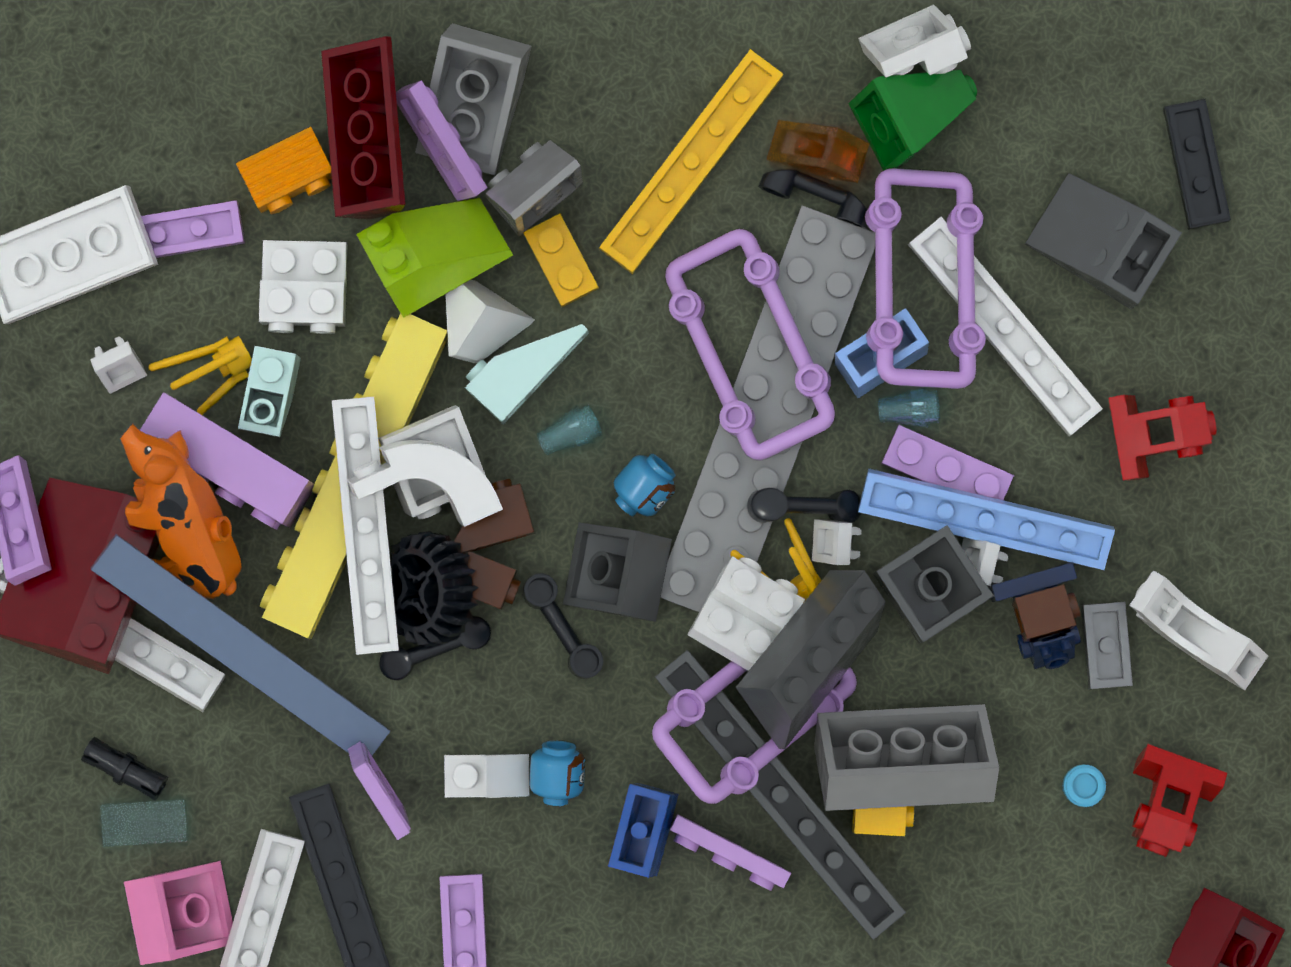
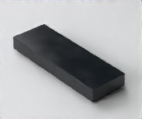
(1196, 164)

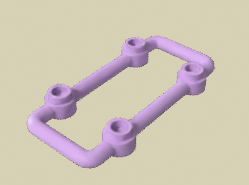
(886, 332)
(810, 379)
(741, 772)

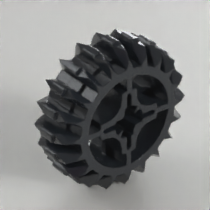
(431, 588)

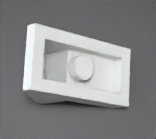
(487, 775)

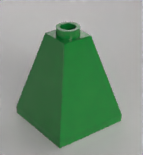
(909, 110)

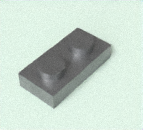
(1106, 645)

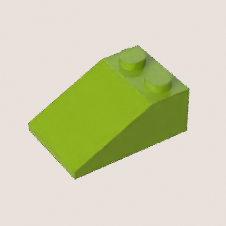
(433, 250)

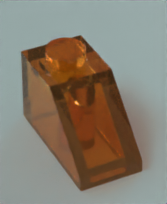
(818, 150)

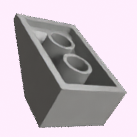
(478, 90)
(534, 186)

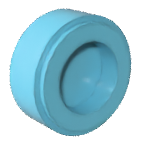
(1084, 785)

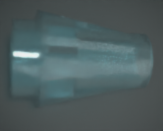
(914, 408)
(572, 430)

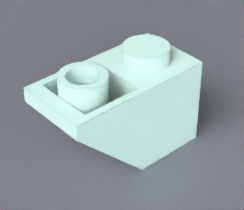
(269, 391)

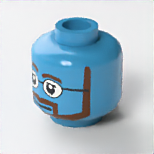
(644, 485)
(557, 772)

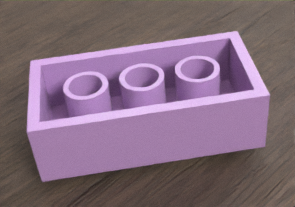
(233, 464)

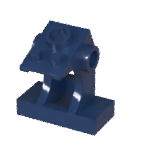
(1051, 650)

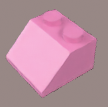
(179, 912)

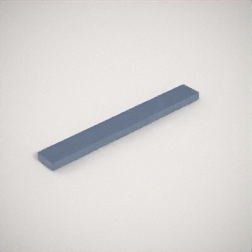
(237, 646)

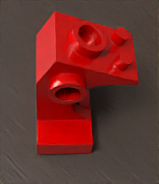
(1191, 426)
(1159, 827)

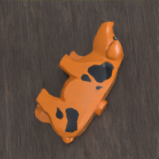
(182, 512)

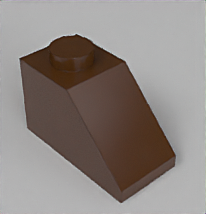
(502, 526)

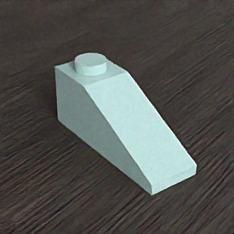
(516, 374)

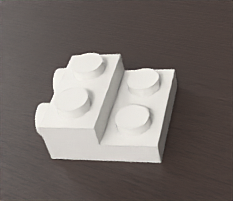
(919, 38)
(303, 286)
(446, 428)
(744, 612)

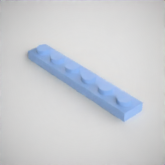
(986, 519)

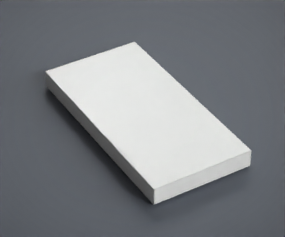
(72, 254)

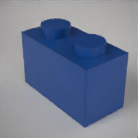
(643, 830)

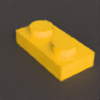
(560, 260)

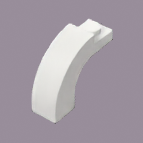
(460, 479)
(1197, 632)

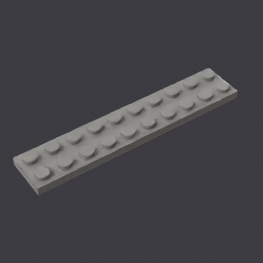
(819, 284)

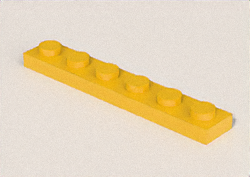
(691, 161)

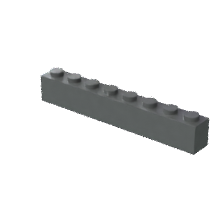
(789, 805)

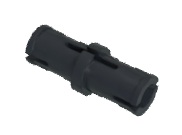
(124, 768)

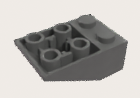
(1103, 240)

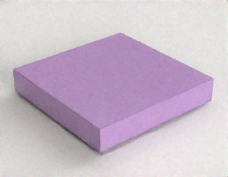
(379, 790)

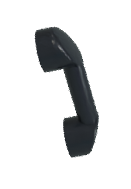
(783, 181)
(771, 504)
(540, 594)
(398, 664)

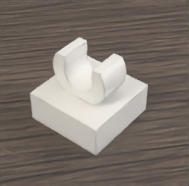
(117, 366)
(833, 542)
(984, 558)

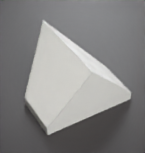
(480, 321)

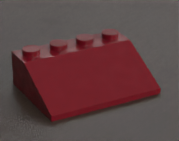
(71, 607)

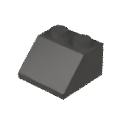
(617, 571)
(933, 584)

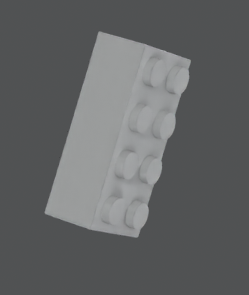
(905, 757)

